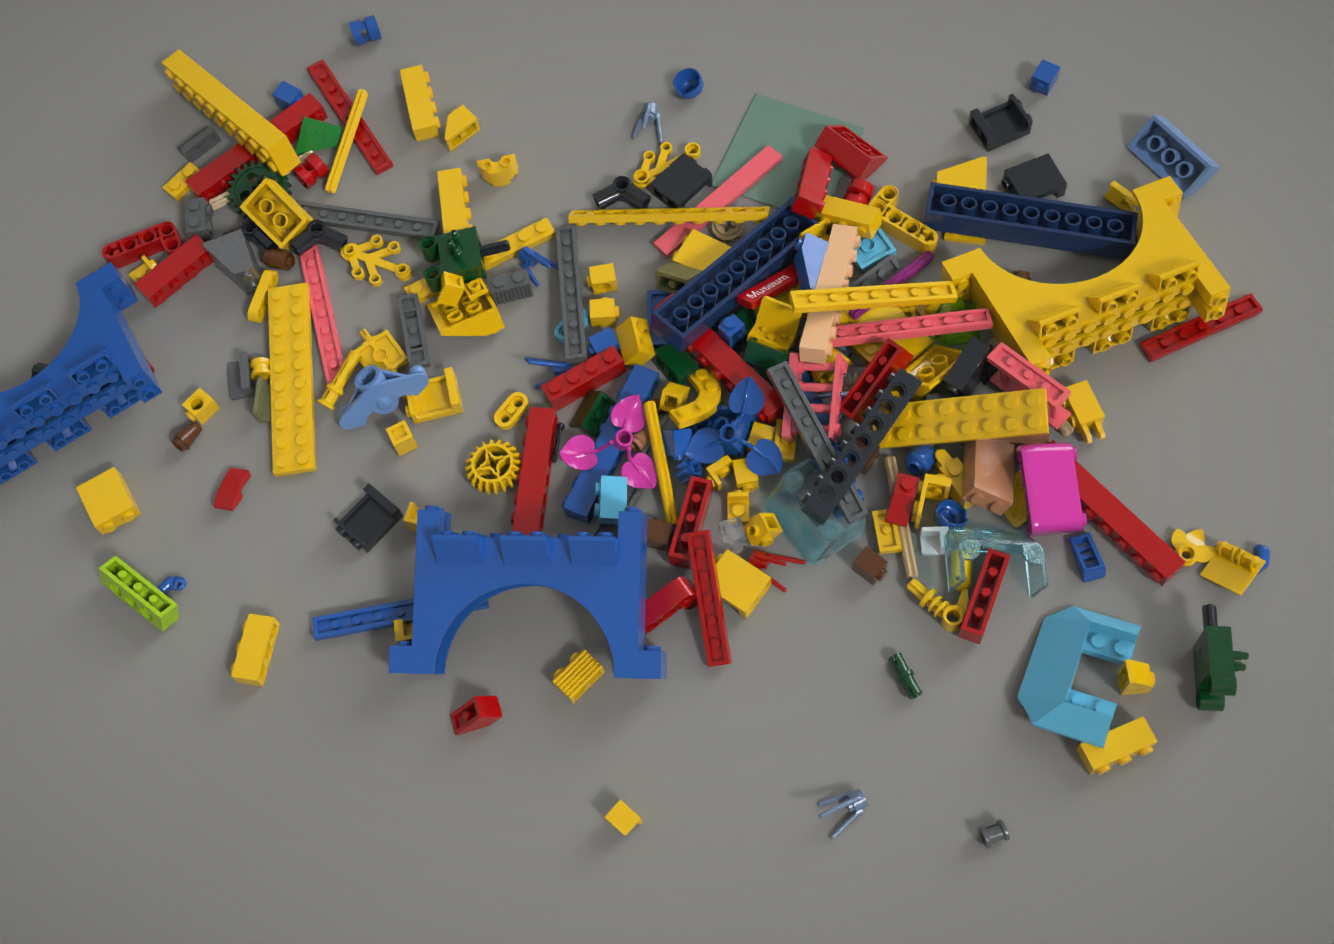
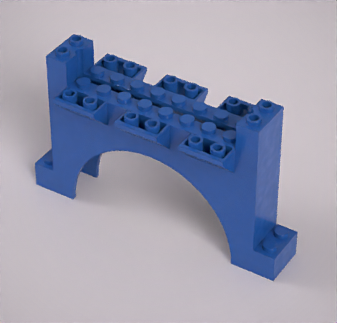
(93, 371)
(467, 569)

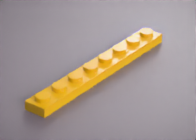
(528, 236)
(872, 296)

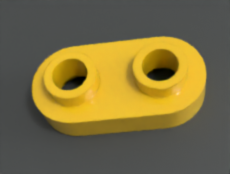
(509, 410)

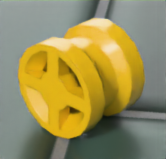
(260, 368)

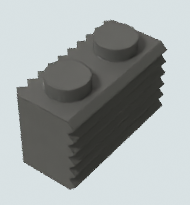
(510, 287)

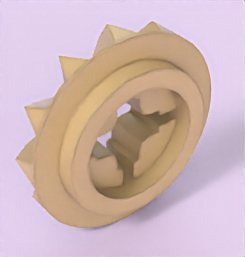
(735, 230)

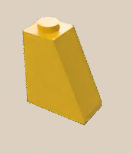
(968, 174)

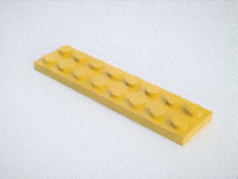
(969, 419)

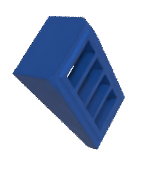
(1091, 570)

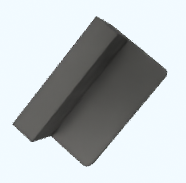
(199, 144)
(240, 380)

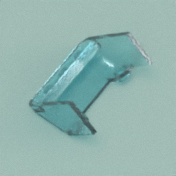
(807, 536)
(968, 542)

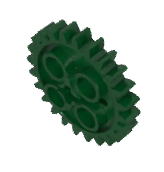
(242, 187)

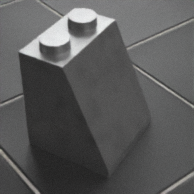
(235, 259)

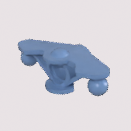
(380, 393)

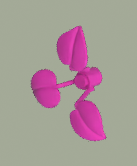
(629, 416)

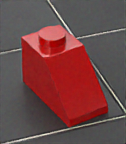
(902, 499)
(476, 714)

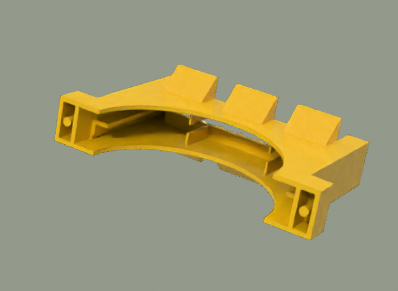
(1149, 287)

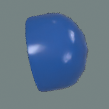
(688, 83)
(950, 514)

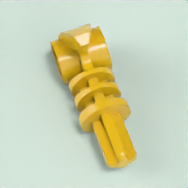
(940, 608)

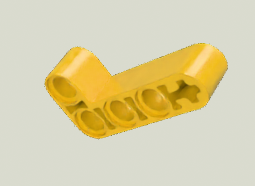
(923, 237)

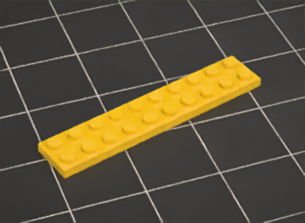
(291, 380)

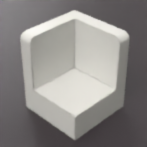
(932, 540)

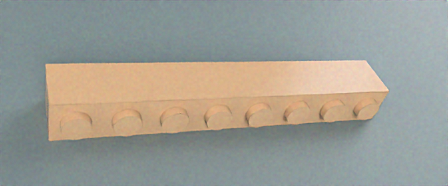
(834, 273)

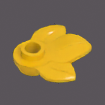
(1193, 545)

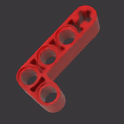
(145, 242)
(669, 600)

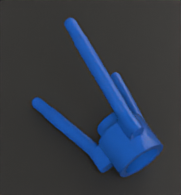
(531, 258)
(559, 366)

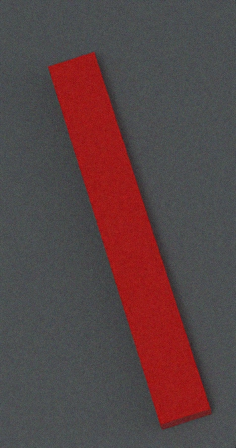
(342, 106)

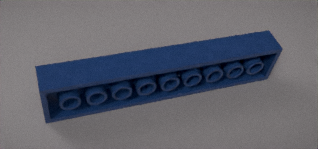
(1031, 221)
(716, 288)

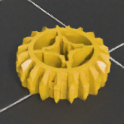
(476, 474)

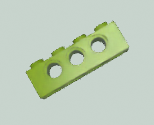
(139, 593)

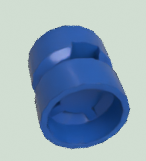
(373, 32)

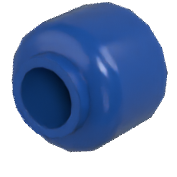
(920, 460)

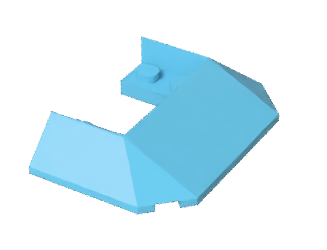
(1053, 666)

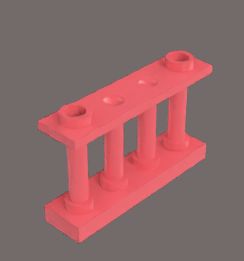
(798, 367)
(1019, 374)

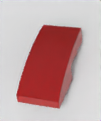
(230, 492)

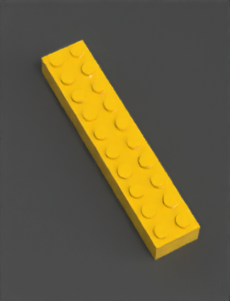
(231, 113)

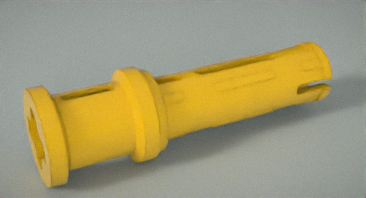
(335, 388)

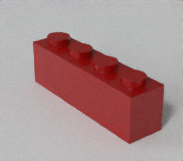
(812, 183)
(174, 271)
(887, 360)
(584, 378)
(690, 519)
(984, 596)

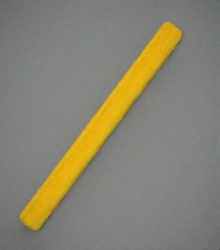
(346, 141)
(660, 462)

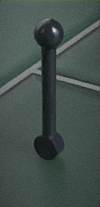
(560, 426)

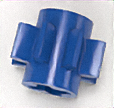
(686, 469)

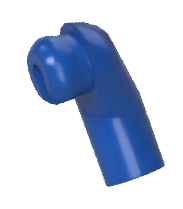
(1264, 553)
(172, 583)

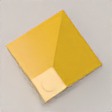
(468, 318)

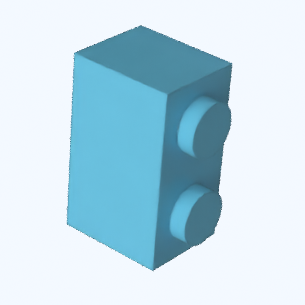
(611, 498)

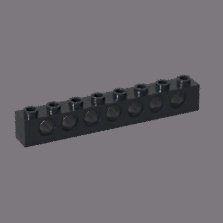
(906, 386)

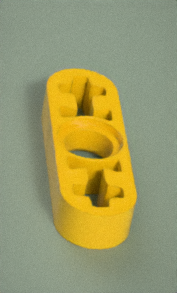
(260, 299)

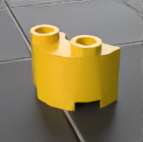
(498, 172)

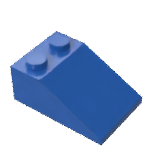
(725, 416)

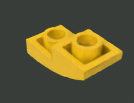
(475, 289)

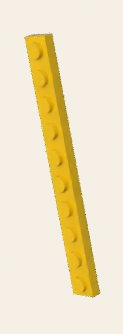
(675, 215)

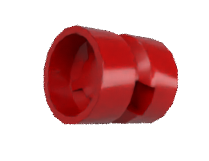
(310, 170)
(859, 191)

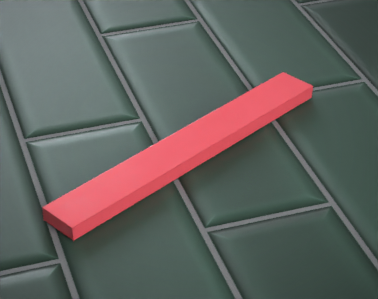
(722, 197)
(322, 313)
(913, 327)

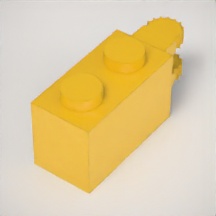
(1084, 411)
(952, 469)

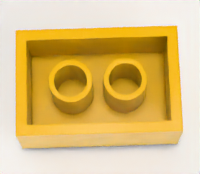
(276, 212)

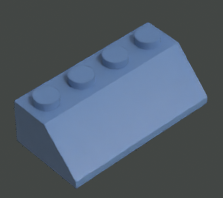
(1173, 155)

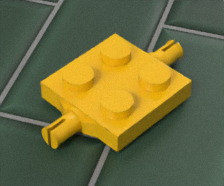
(381, 351)

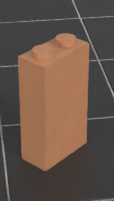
(989, 474)

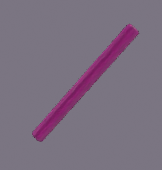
(900, 277)

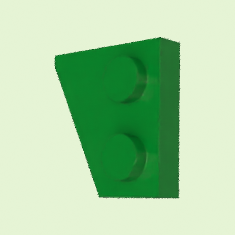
(317, 135)

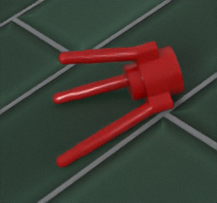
(762, 559)

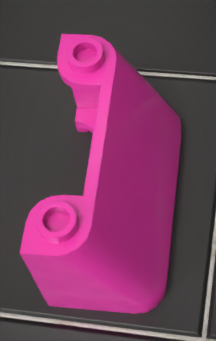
(1050, 488)

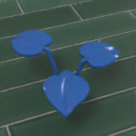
(706, 442)

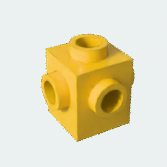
(762, 529)

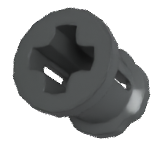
(994, 833)

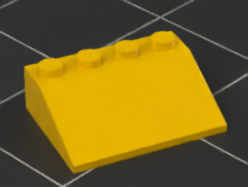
(867, 351)

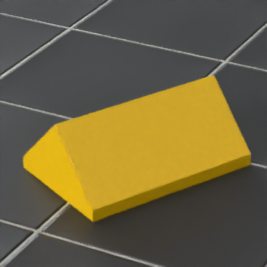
(932, 368)

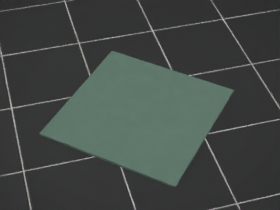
(790, 133)

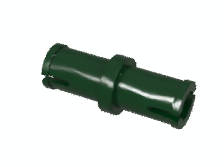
(905, 676)

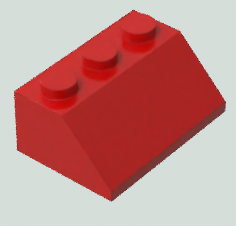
(850, 151)

